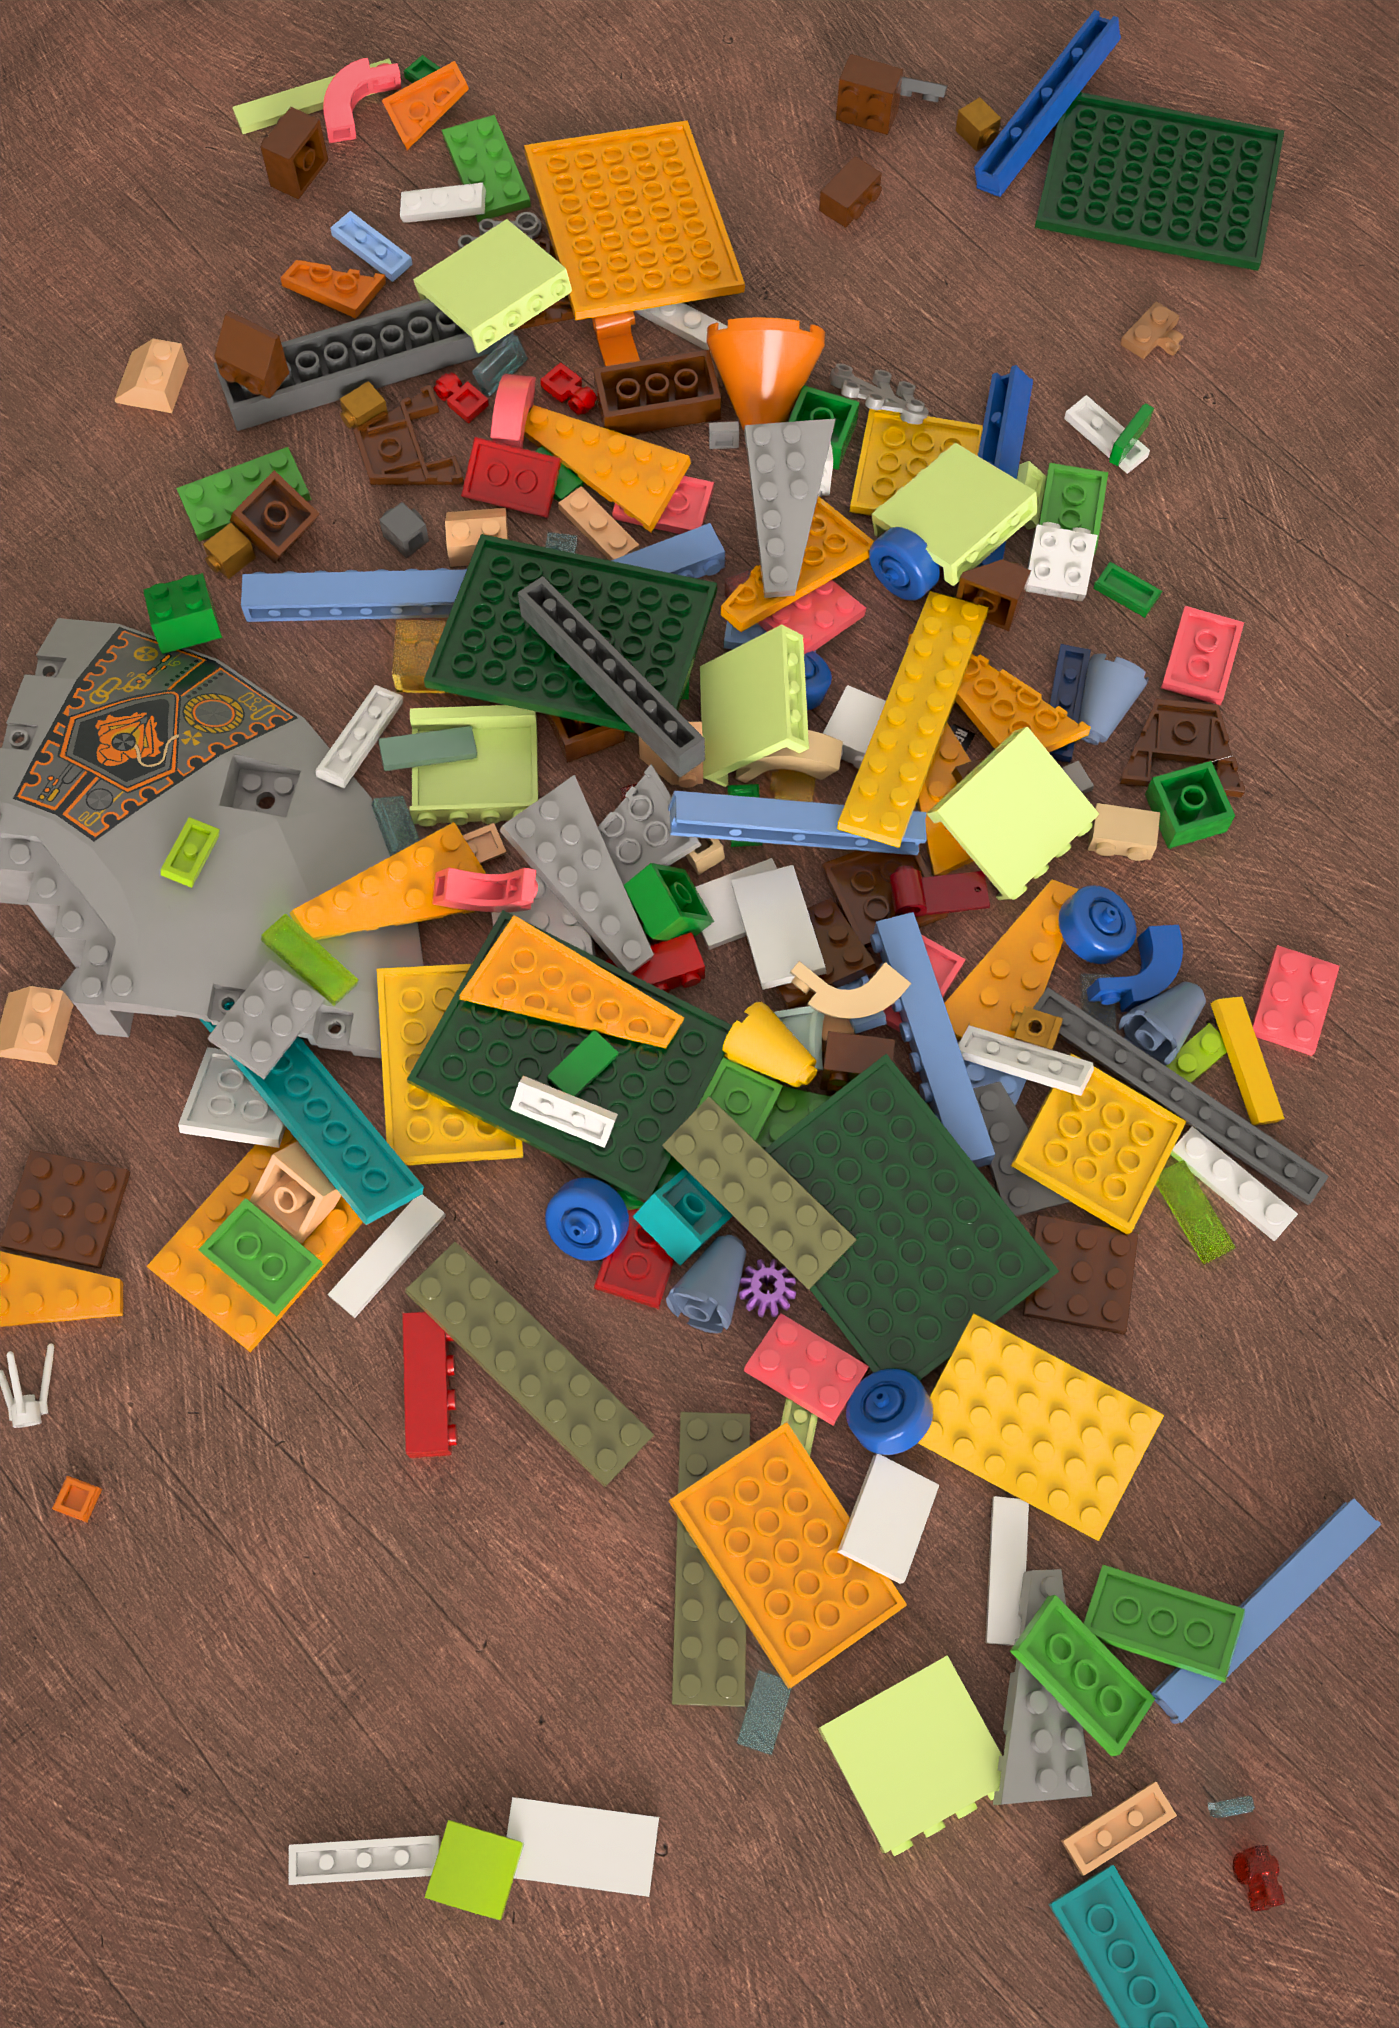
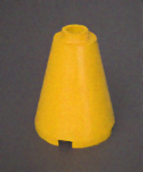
(769, 1047)

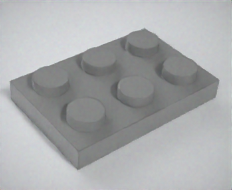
(266, 1019)

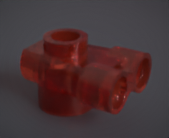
(1260, 1872)

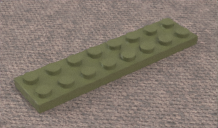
(529, 1363)
(707, 1624)

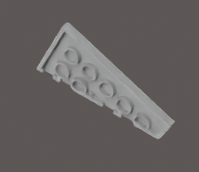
(785, 482)
(641, 829)
(571, 858)
(1043, 1740)

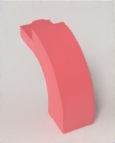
(348, 89)
(511, 408)
(485, 891)

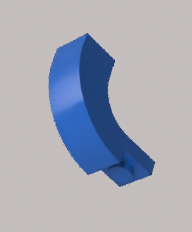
(1160, 961)

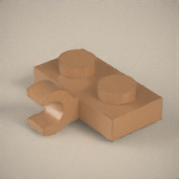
(1152, 330)

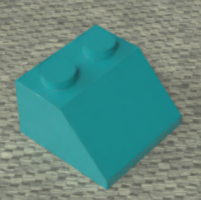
(682, 1216)

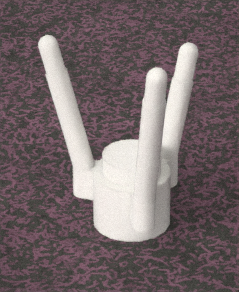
(24, 1409)

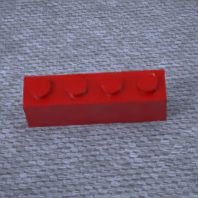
(673, 964)
(427, 1388)

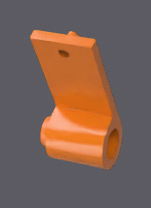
(615, 338)

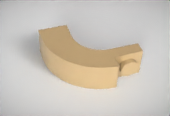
(817, 761)
(874, 996)

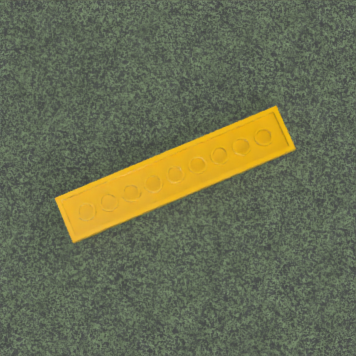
(913, 720)

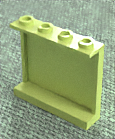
(495, 284)
(959, 509)
(753, 702)
(483, 788)
(1015, 813)
(915, 1755)

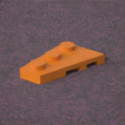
(424, 102)
(335, 289)

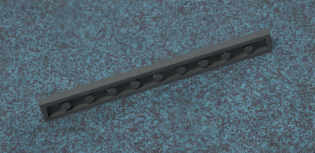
(1184, 1099)

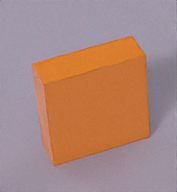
(77, 1499)

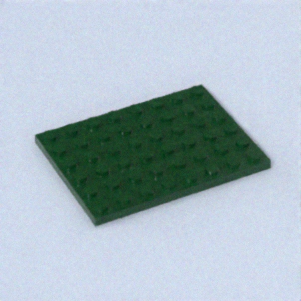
(1161, 180)
(501, 659)
(485, 1052)
(924, 1222)

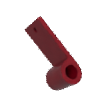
(937, 893)

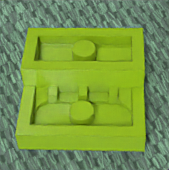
(474, 1870)

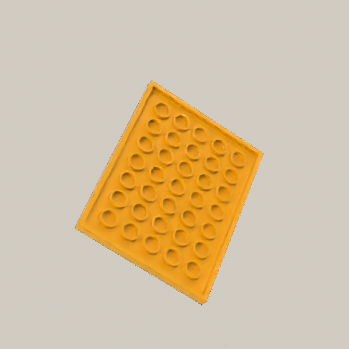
(633, 219)

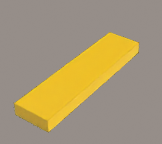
(1247, 1061)

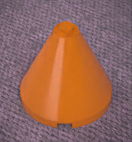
(764, 364)

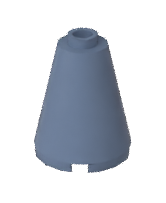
(1109, 695)
(1164, 1021)
(710, 1286)

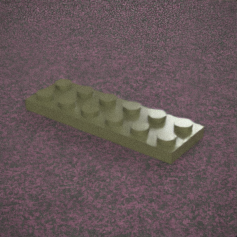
(759, 1193)

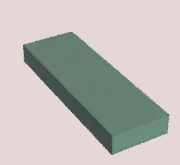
(427, 748)

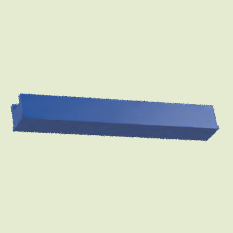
(1046, 103)
(1005, 428)

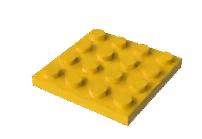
(899, 450)
(1100, 1148)

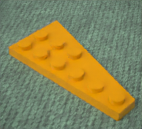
(617, 466)
(831, 550)
(1004, 704)
(941, 846)
(391, 891)
(1013, 970)
(551, 982)
(50, 1292)

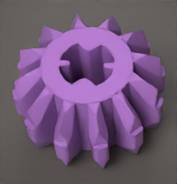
(780, 1293)

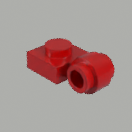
(564, 383)
(464, 399)

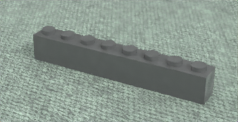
(612, 677)

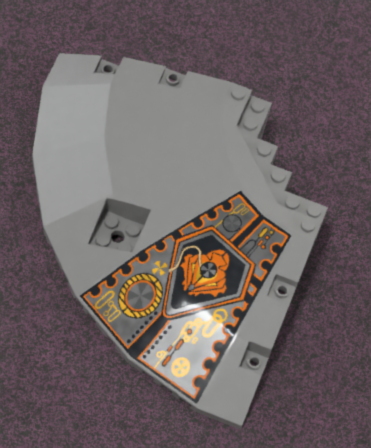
(100, 792)

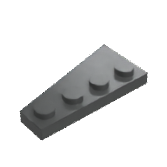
(1006, 1134)

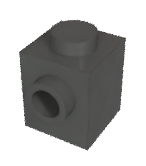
(404, 529)

